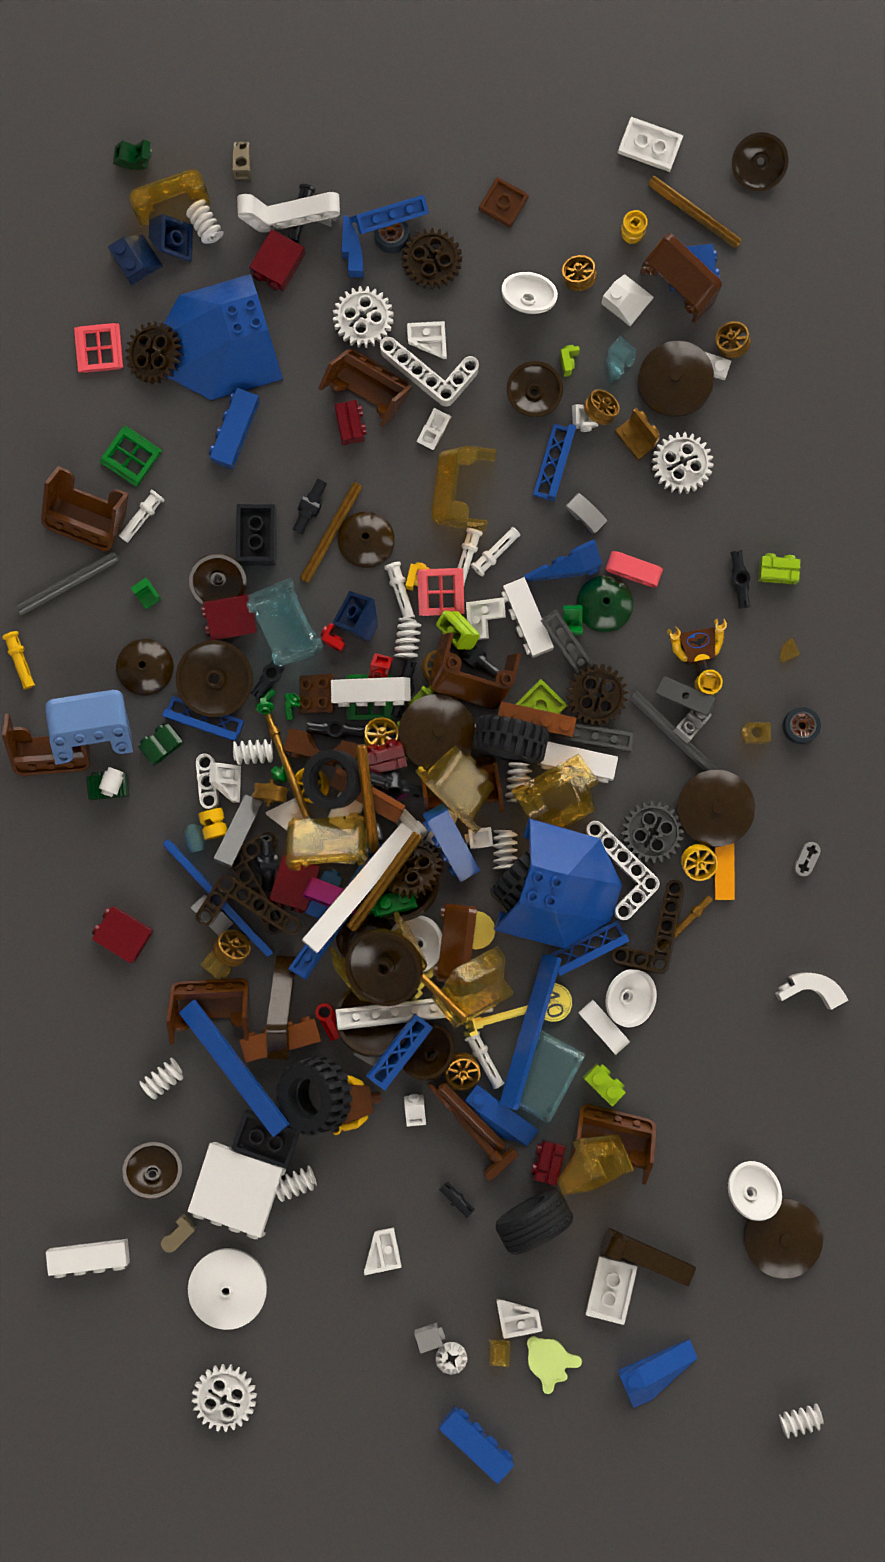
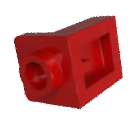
(333, 641)
(380, 666)

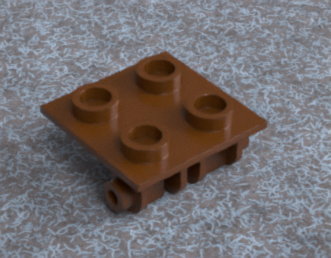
(315, 693)

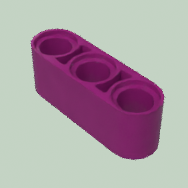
(323, 893)

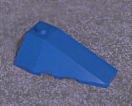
(581, 561)
(500, 1118)
(654, 1373)

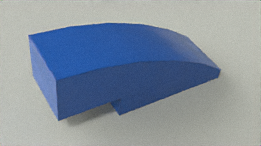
(352, 249)

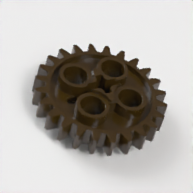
(446, 251)
(154, 352)
(614, 696)
(415, 870)

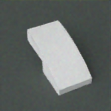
(434, 429)

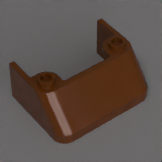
(684, 274)
(369, 380)
(449, 681)
(34, 754)
(489, 764)
(456, 939)
(216, 997)
(635, 1132)

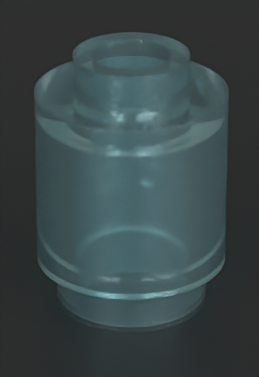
(194, 838)

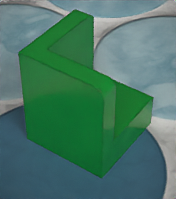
(146, 593)

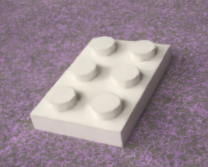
(650, 144)
(611, 1290)

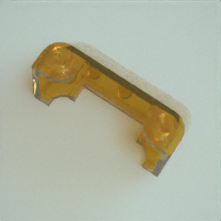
(185, 181)
(326, 841)

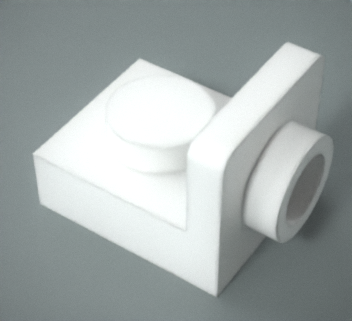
(415, 1110)

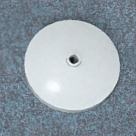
(230, 1270)

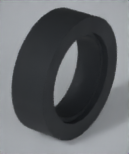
(310, 779)

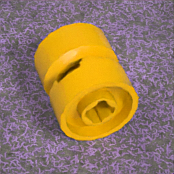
(634, 226)
(708, 682)
(213, 823)

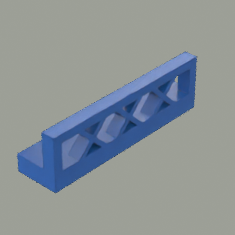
(390, 214)
(570, 430)
(199, 724)
(588, 956)
(400, 1055)

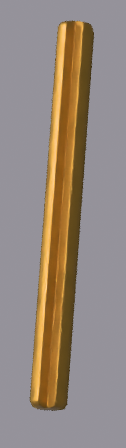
(695, 212)
(331, 532)
(367, 797)
(384, 881)

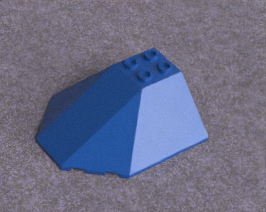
(223, 339)
(566, 890)

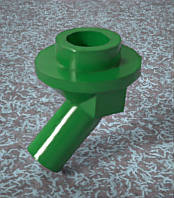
(291, 700)
(264, 705)
(279, 774)

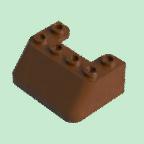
(80, 513)

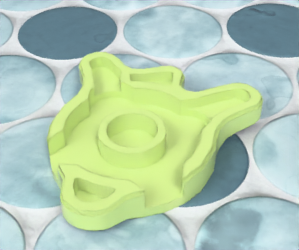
(549, 1360)

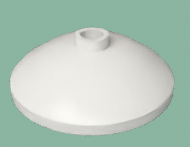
(529, 292)
(430, 934)
(638, 999)
(763, 1190)

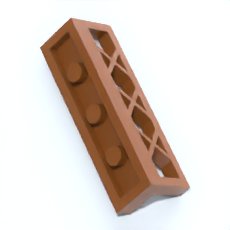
(383, 803)

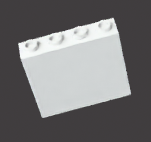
(235, 1190)

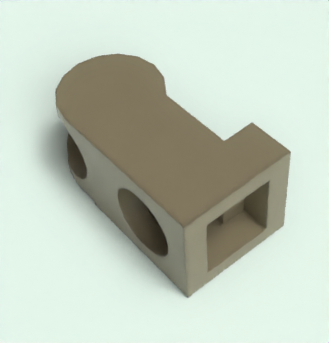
(242, 161)
(174, 1239)

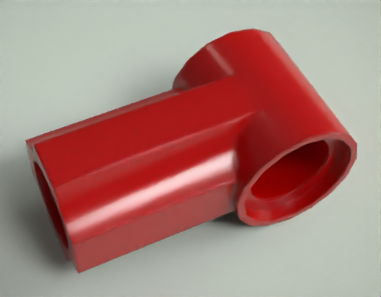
(329, 1021)

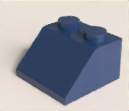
(134, 257)

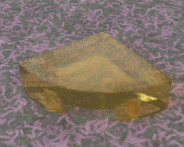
(789, 650)

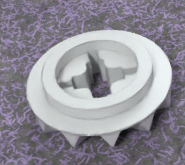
(453, 1349)

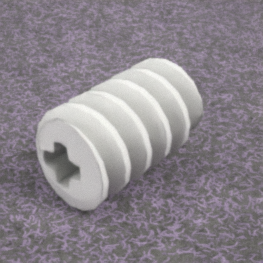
(203, 223)
(407, 638)
(253, 752)
(519, 777)
(505, 849)
(162, 1080)
(296, 1183)
(802, 1420)

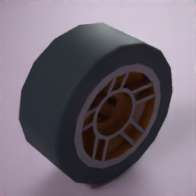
(394, 243)
(804, 716)

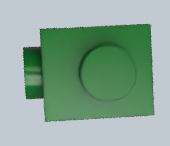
(573, 618)

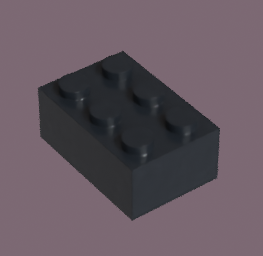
(256, 534)
(257, 1141)

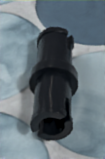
(457, 1199)

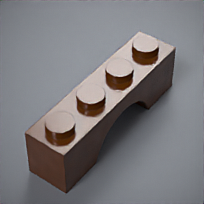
(302, 744)

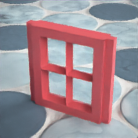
(81, 348)
(423, 590)

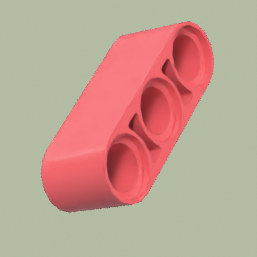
(634, 569)

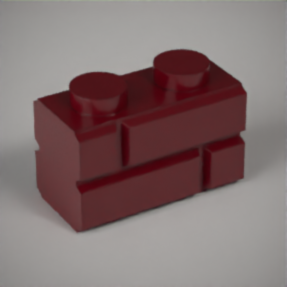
(349, 422)
(386, 756)
(549, 1162)

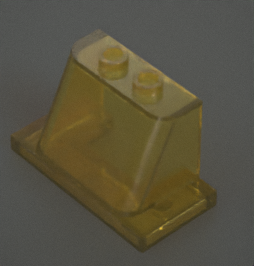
(459, 785)
(559, 794)
(476, 986)
(594, 1164)

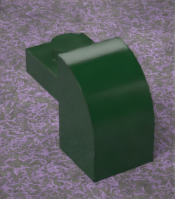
(132, 156)

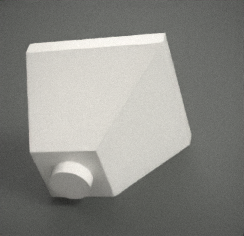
(626, 299)

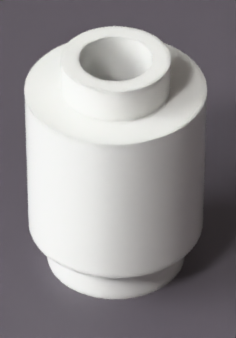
(111, 782)

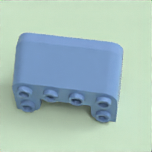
(87, 721)

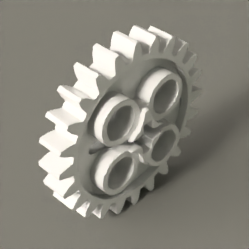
(352, 303)
(674, 448)
(216, 1413)

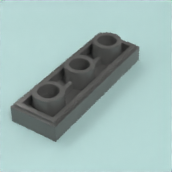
(676, 691)

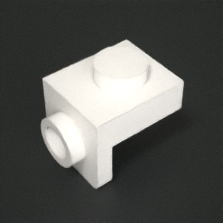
(581, 419)
(481, 839)

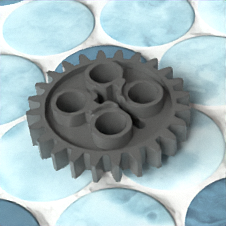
(637, 823)

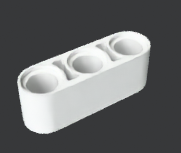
(204, 791)
(604, 1027)

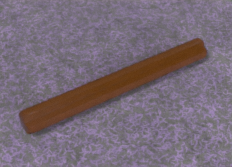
(471, 1117)

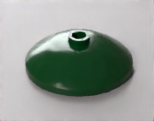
(603, 616)

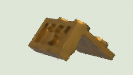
(638, 434)

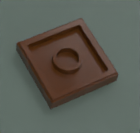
(503, 202)

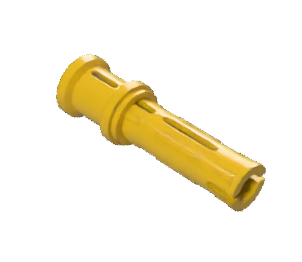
(16, 651)

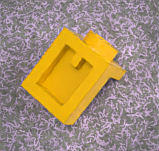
(412, 579)

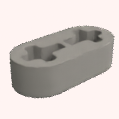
(811, 861)

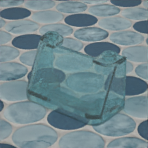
(284, 623)
(549, 1076)

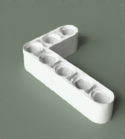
(289, 213)
(429, 375)
(626, 868)

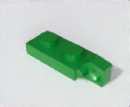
(390, 903)

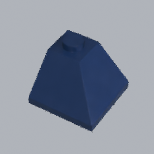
(171, 236)
(357, 616)

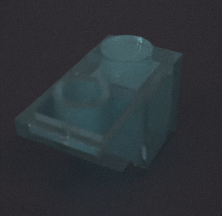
(618, 357)

